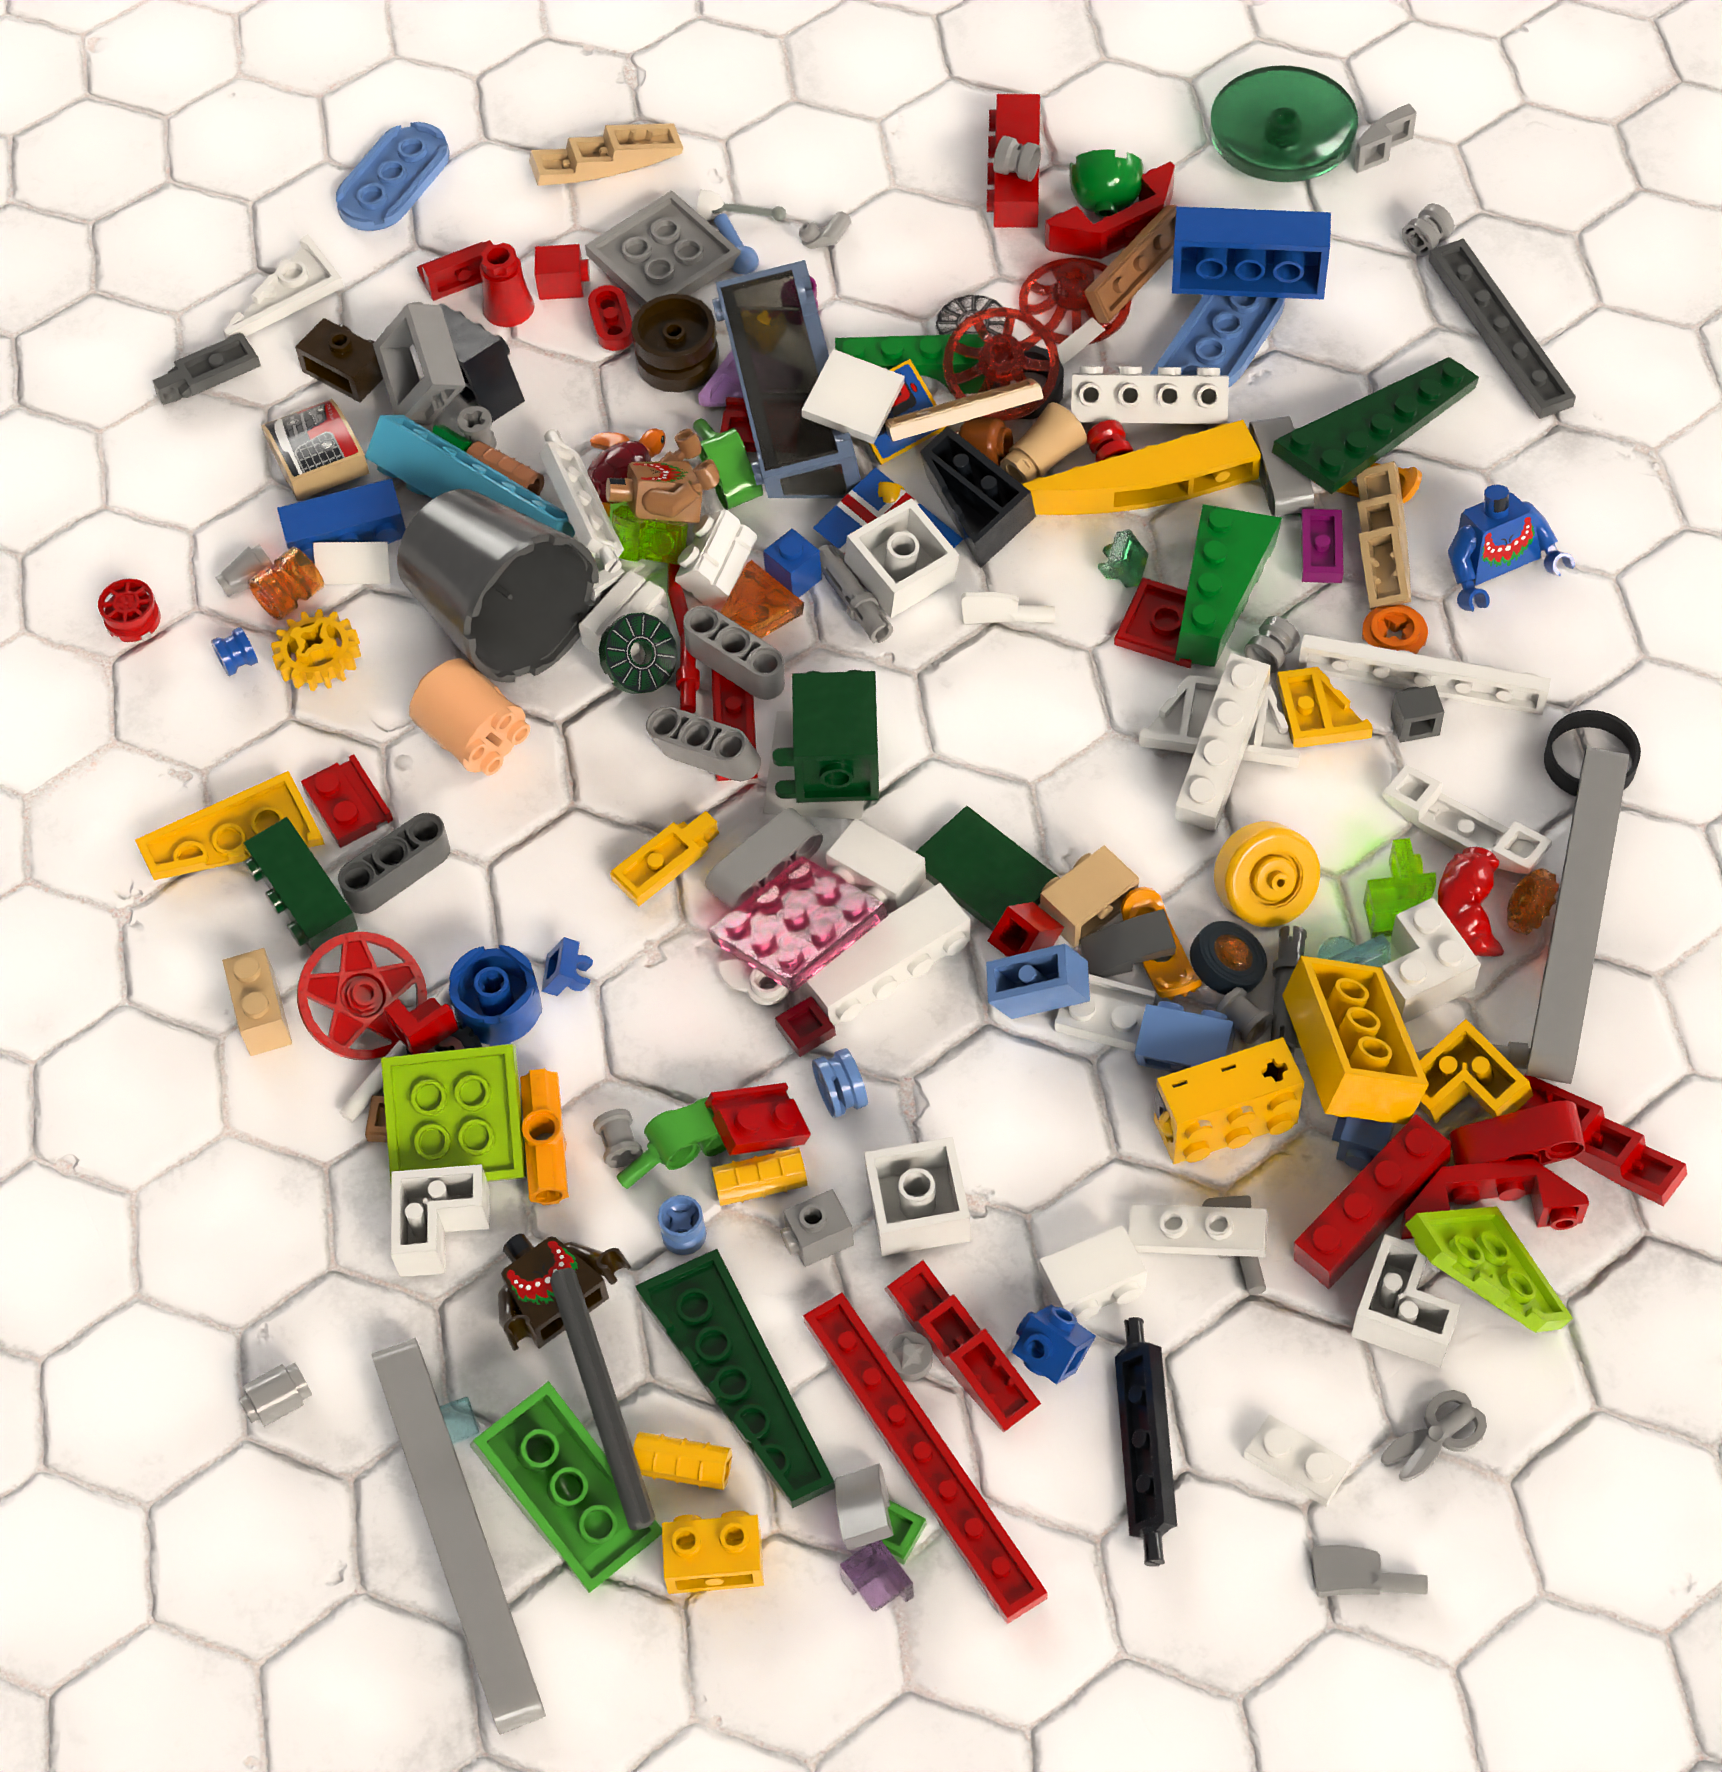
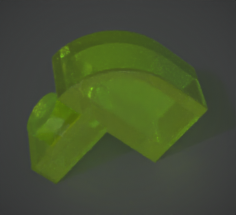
(649, 538)
(1395, 894)

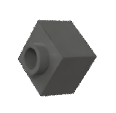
(1417, 713)

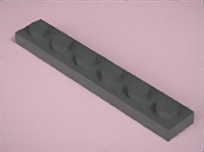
(1502, 329)

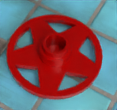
(357, 992)

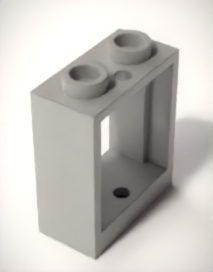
(442, 379)

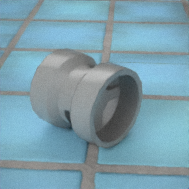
(1014, 157)
(1430, 227)
(1273, 642)

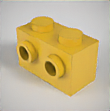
(712, 1552)

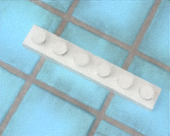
(1405, 669)

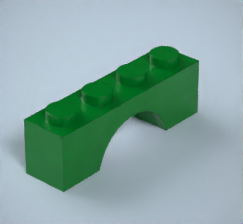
(923, 350)

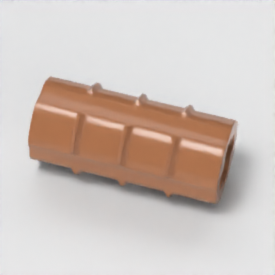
(508, 466)

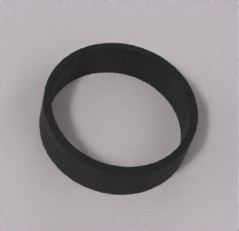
(1592, 719)

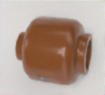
(988, 436)

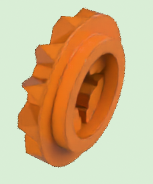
(1395, 618)

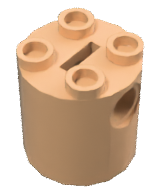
(468, 716)

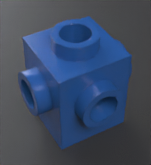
(1052, 1343)

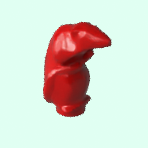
(1460, 895)

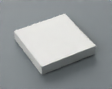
(853, 396)

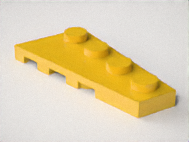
(217, 832)

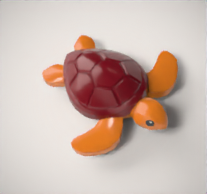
(618, 454)

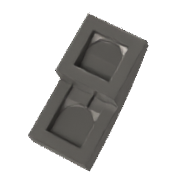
(1127, 943)

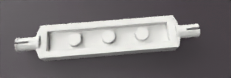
(581, 501)

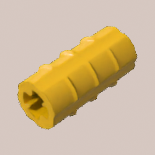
(759, 1176)
(683, 1460)

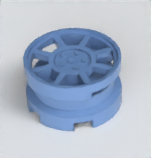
(840, 1082)

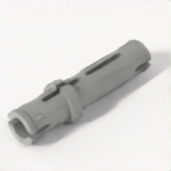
(860, 604)

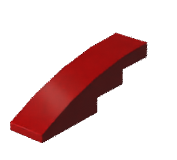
(1615, 1149)
(962, 1346)

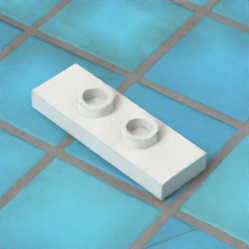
(1198, 1230)

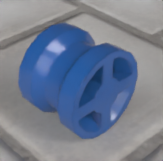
(234, 651)

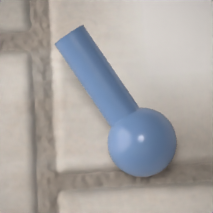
(748, 259)

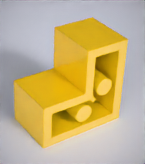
(1473, 1066)

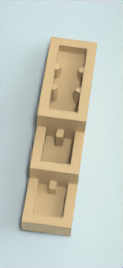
(617, 152)
(1383, 536)

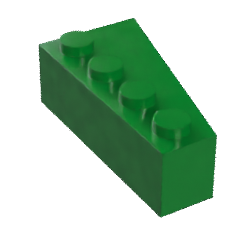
(1223, 572)

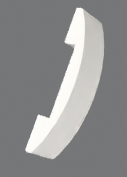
(1459, 826)

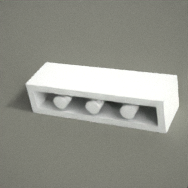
(1222, 742)
(890, 954)

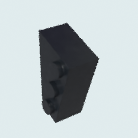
(483, 365)
(977, 494)

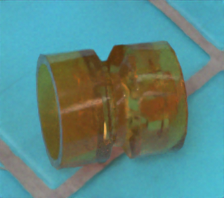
(289, 580)

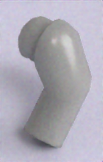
(827, 236)

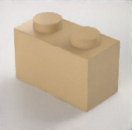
(1088, 894)
(257, 1002)

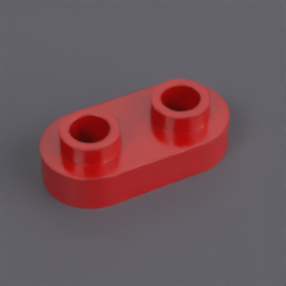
(611, 317)

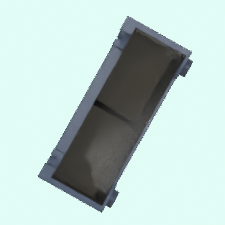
(778, 361)

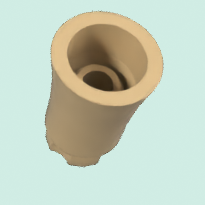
(1044, 444)

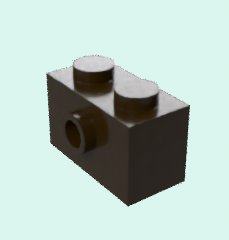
(340, 359)

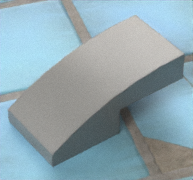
(1390, 130)
(863, 1507)

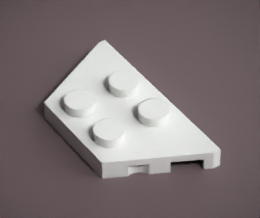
(1185, 714)

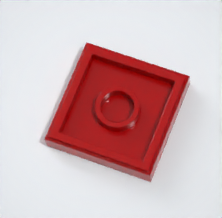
(1154, 622)

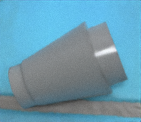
(246, 565)

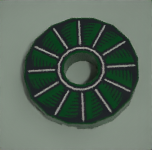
(658, 647)

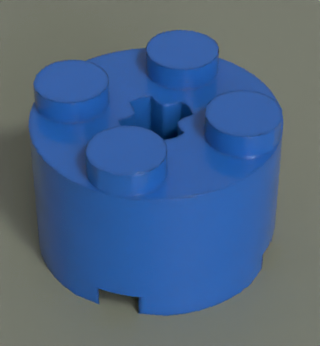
(495, 994)

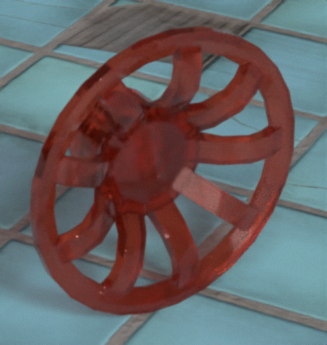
(1072, 279)
(1001, 357)

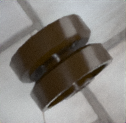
(675, 342)

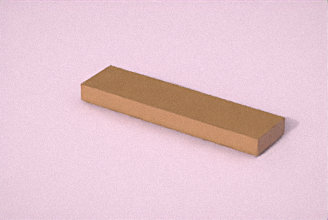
(1133, 266)

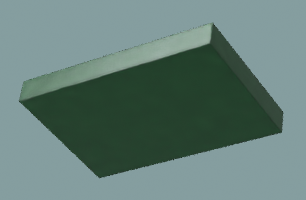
(982, 867)

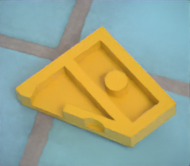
(1317, 710)

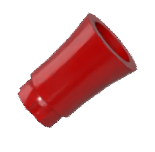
(504, 287)

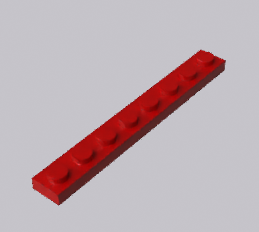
(926, 1459)

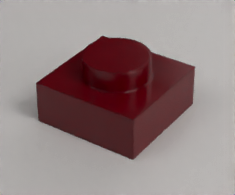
(805, 1026)

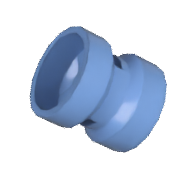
(682, 1214)

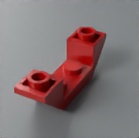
(1076, 235)
(1552, 1198)

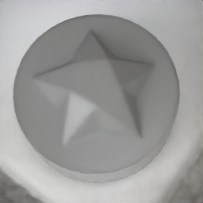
(910, 1355)

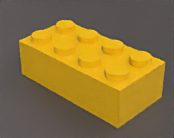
(1354, 1040)

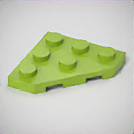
(1491, 1261)

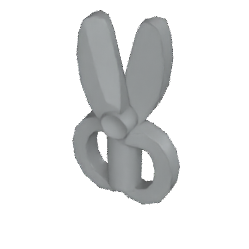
(1427, 1443)

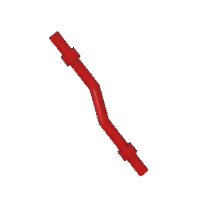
(687, 675)

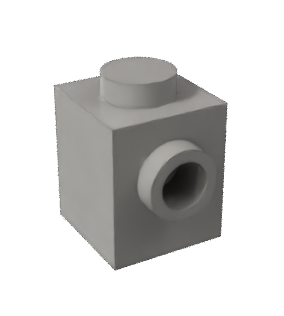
(817, 1228)

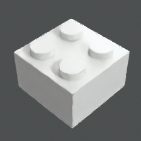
(901, 557)
(917, 1196)

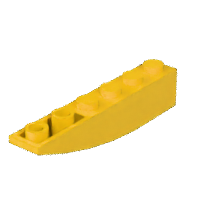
(1153, 474)

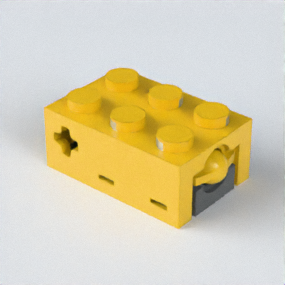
(1228, 1101)

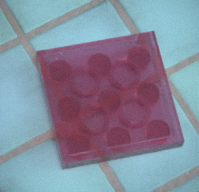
(798, 923)

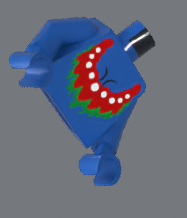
(1498, 539)

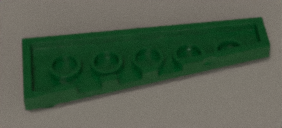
(1361, 433)
(724, 1349)

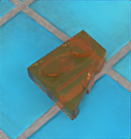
(761, 602)

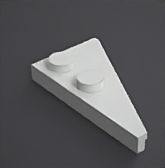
(290, 288)

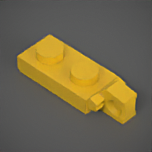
(664, 857)

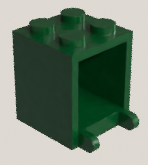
(832, 738)

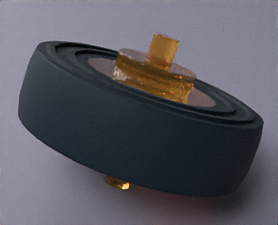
(1228, 957)

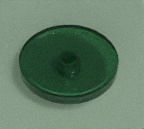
(1283, 123)

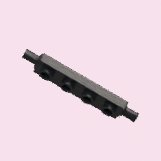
(1145, 1441)

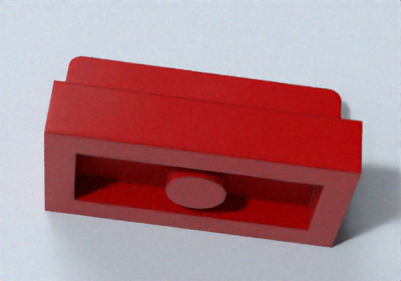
(453, 271)

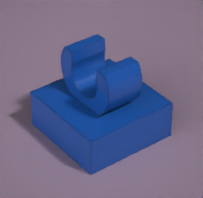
(562, 966)

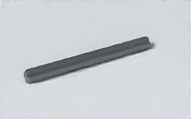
(602, 1399)

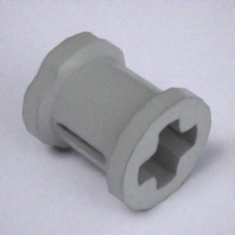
(476, 424)
(1245, 1015)
(617, 1138)

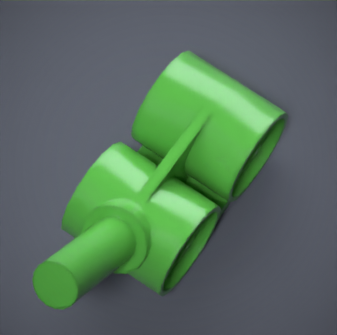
(736, 474)
(675, 1141)

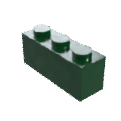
(298, 885)

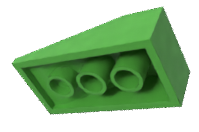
(562, 1486)

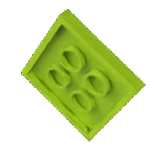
(455, 1111)

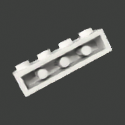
(1150, 397)

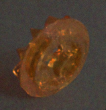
(1532, 901)

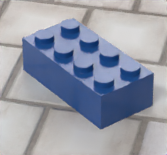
(1251, 252)

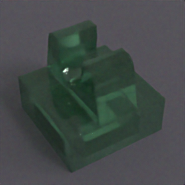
(1125, 559)

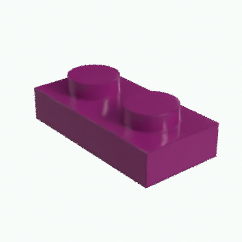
(1322, 545)

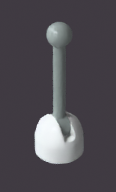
(712, 204)

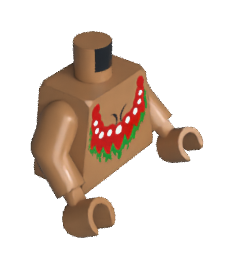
(667, 487)

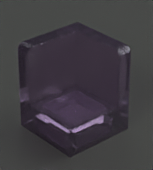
(876, 1576)

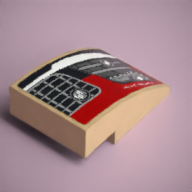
(315, 449)

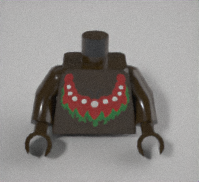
(527, 1298)

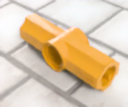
(544, 1157)

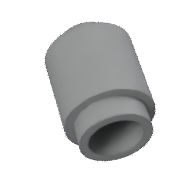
(275, 1394)

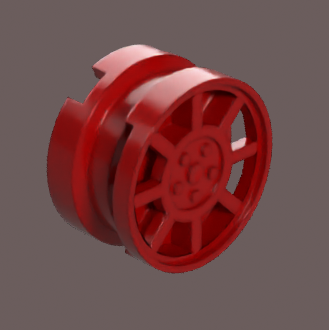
(129, 610)

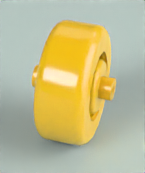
(1266, 874)

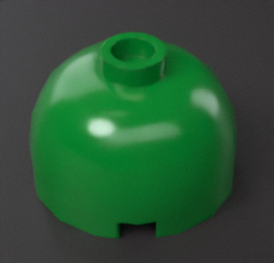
(1105, 182)

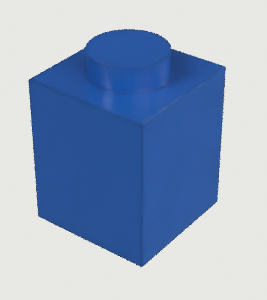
(793, 562)

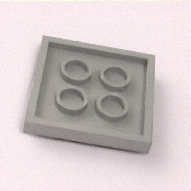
(662, 251)

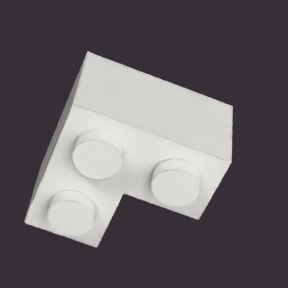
(1433, 961)
(427, 1206)
(1400, 1315)

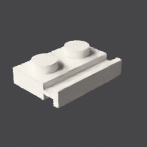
(1110, 1016)

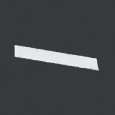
(1079, 340)

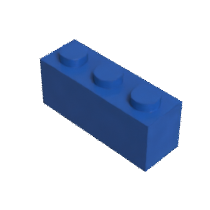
(350, 515)

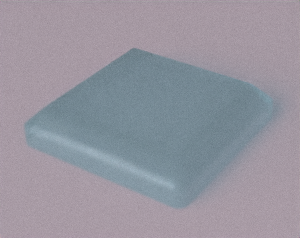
(460, 1420)

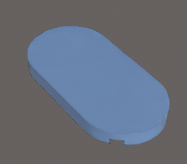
(392, 176)

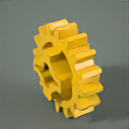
(316, 649)

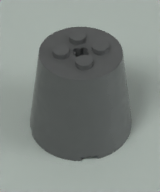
(497, 582)

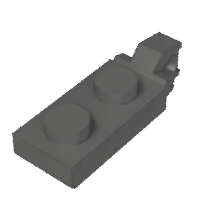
(207, 369)

